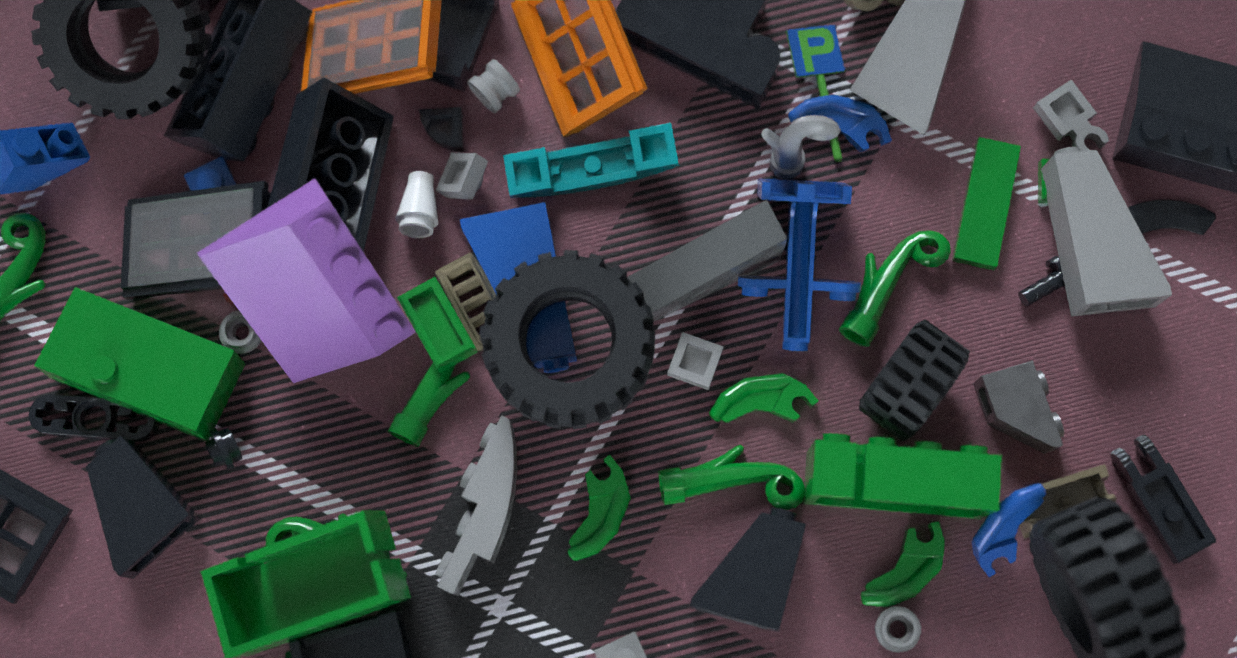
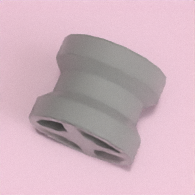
(493, 86)

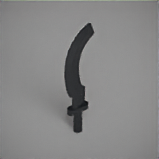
(1149, 217)

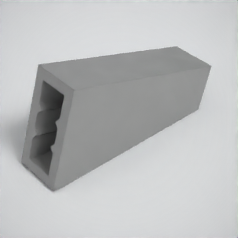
(912, 61)
(1097, 239)

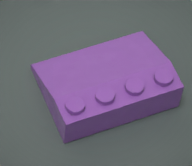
(307, 286)

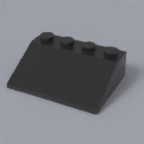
(1181, 117)

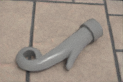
(787, 151)

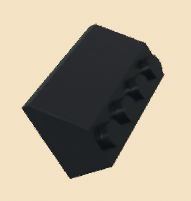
(242, 73)
(341, 146)

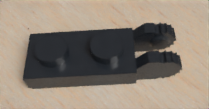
(1164, 502)

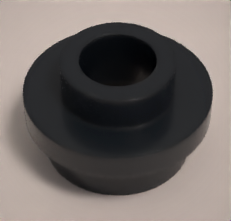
(223, 448)

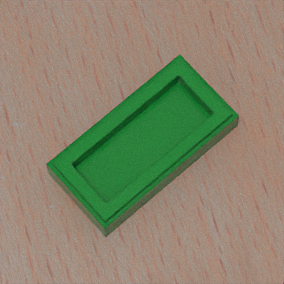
(437, 324)

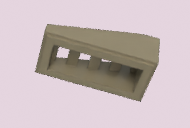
(455, 271)

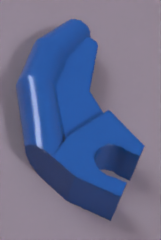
(852, 116)
(998, 531)

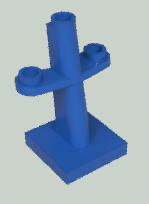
(801, 234)

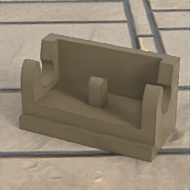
(1067, 493)

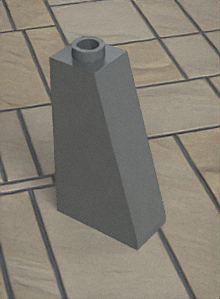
(712, 261)

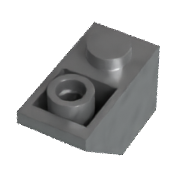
(1018, 406)

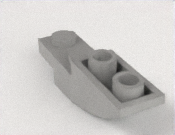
(492, 490)

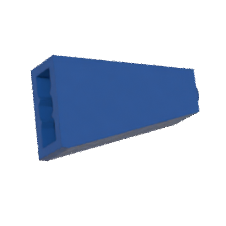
(501, 244)

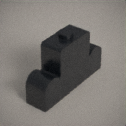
(706, 42)

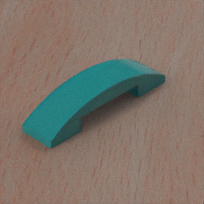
(591, 165)

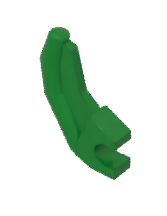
(762, 393)
(606, 512)
(912, 572)

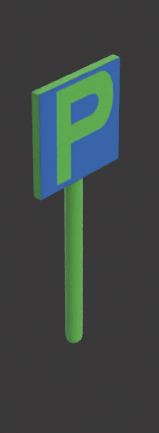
(817, 53)

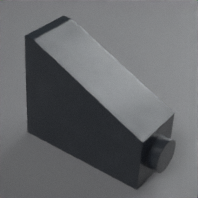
(135, 506)
(755, 574)

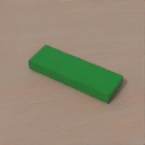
(986, 203)

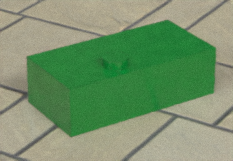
(140, 364)

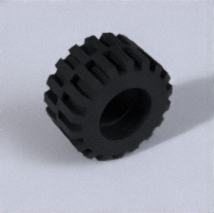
(914, 380)

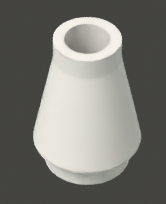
(418, 209)

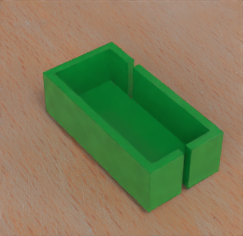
(902, 478)
(306, 584)

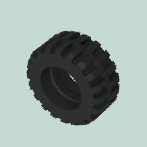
(106, 88)
(555, 281)
(1106, 584)

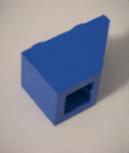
(38, 155)

